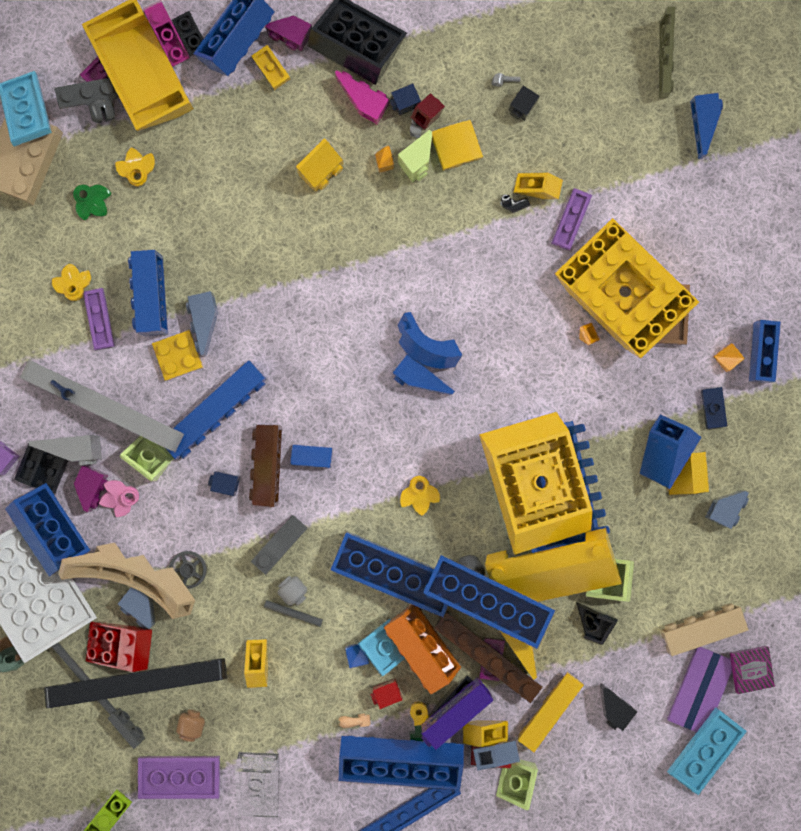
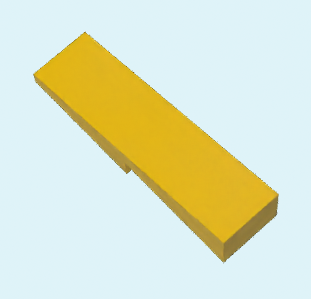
(550, 712)

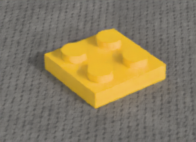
(177, 355)

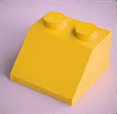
(320, 166)

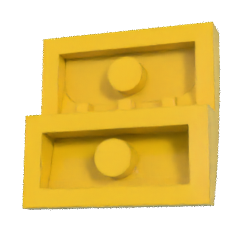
(456, 145)

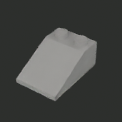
(75, 449)

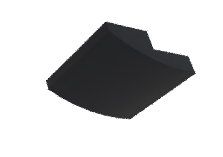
(41, 468)

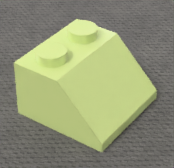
(415, 158)
(618, 592)

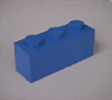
(764, 351)

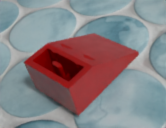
(119, 646)

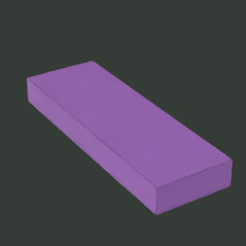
(571, 219)
(98, 319)

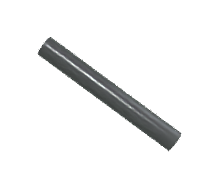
(293, 613)

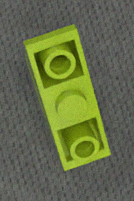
(109, 813)

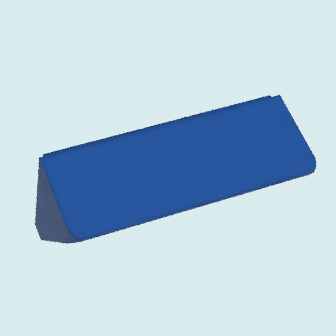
(311, 456)

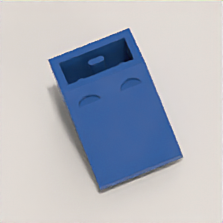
(667, 450)

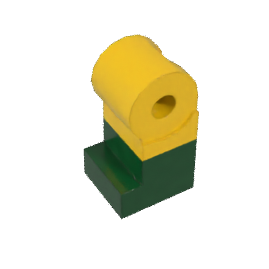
(419, 714)

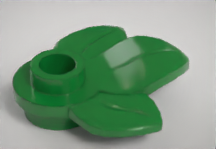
(94, 201)

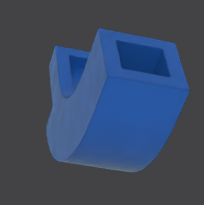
(424, 349)

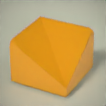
(384, 159)
(729, 357)

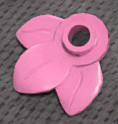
(117, 499)

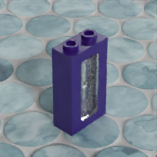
(456, 713)

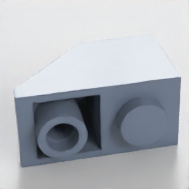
(726, 509)
(139, 606)
(496, 755)

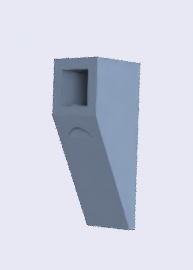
(204, 316)

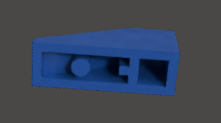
(705, 115)
(416, 375)

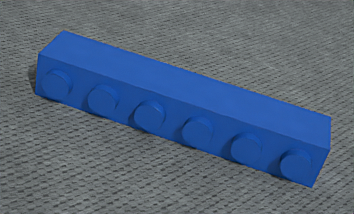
(218, 406)

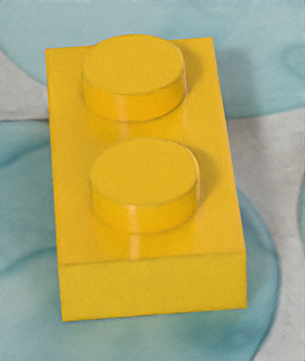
(270, 67)

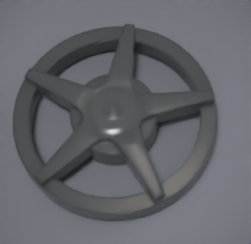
(188, 569)

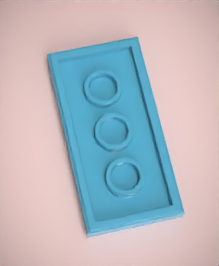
(24, 108)
(706, 751)

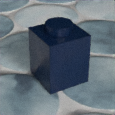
(404, 99)
(224, 483)

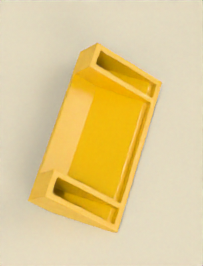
(137, 65)
(558, 570)

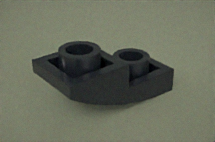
(188, 31)

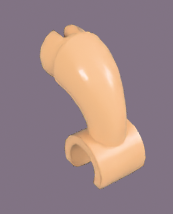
(348, 722)

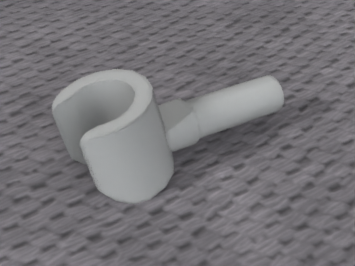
(499, 78)
(415, 130)

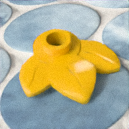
(135, 164)
(71, 279)
(419, 498)

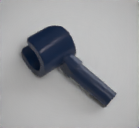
(63, 390)

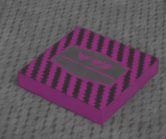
(752, 669)

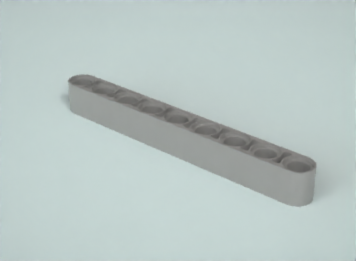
(104, 406)

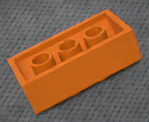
(422, 648)

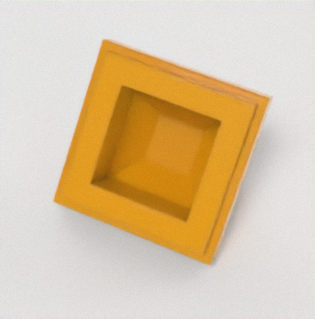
(588, 334)

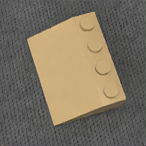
(26, 164)

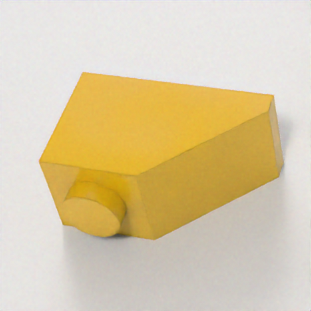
(538, 185)
(256, 663)
(485, 732)

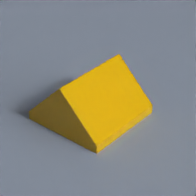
(693, 476)

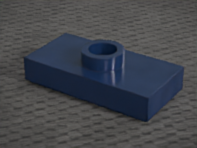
(714, 407)

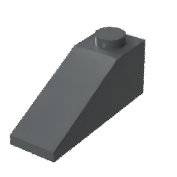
(279, 544)

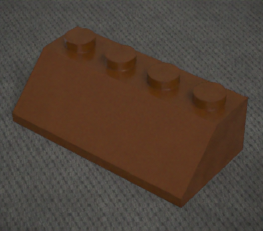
(266, 465)

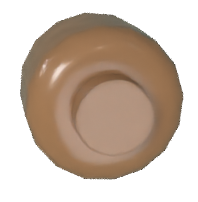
(190, 725)

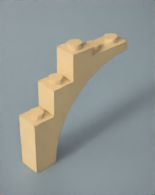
(110, 564)

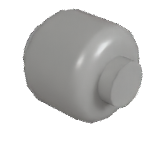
(292, 590)

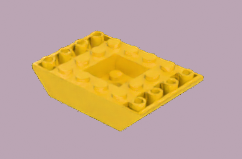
(617, 261)
(516, 460)

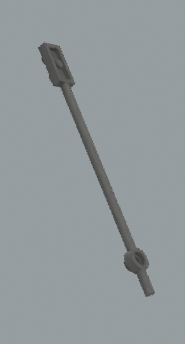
(119, 718)

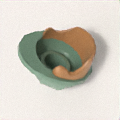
(9, 657)

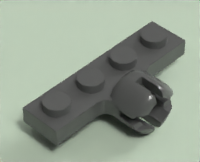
(95, 94)

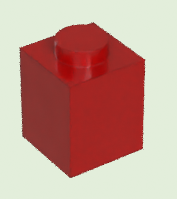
(386, 694)

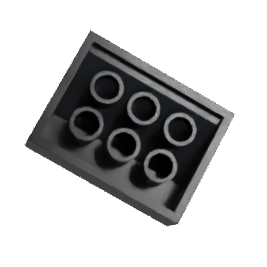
(356, 39)

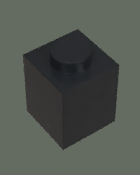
(523, 103)

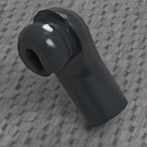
(513, 205)

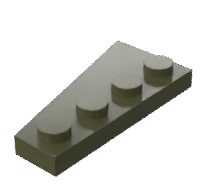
(666, 49)

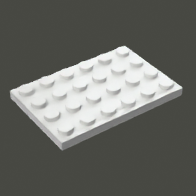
(33, 606)

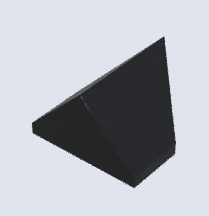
(596, 624)

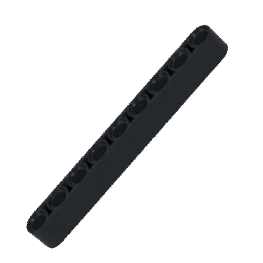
(135, 683)

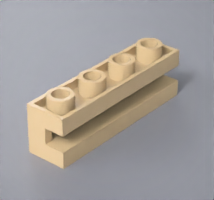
(704, 629)

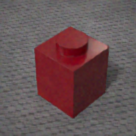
(427, 111)

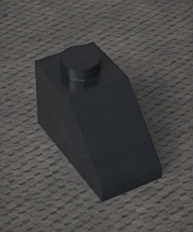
(615, 709)

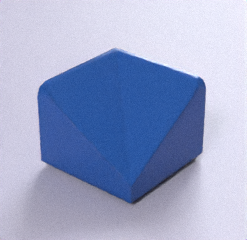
(356, 656)

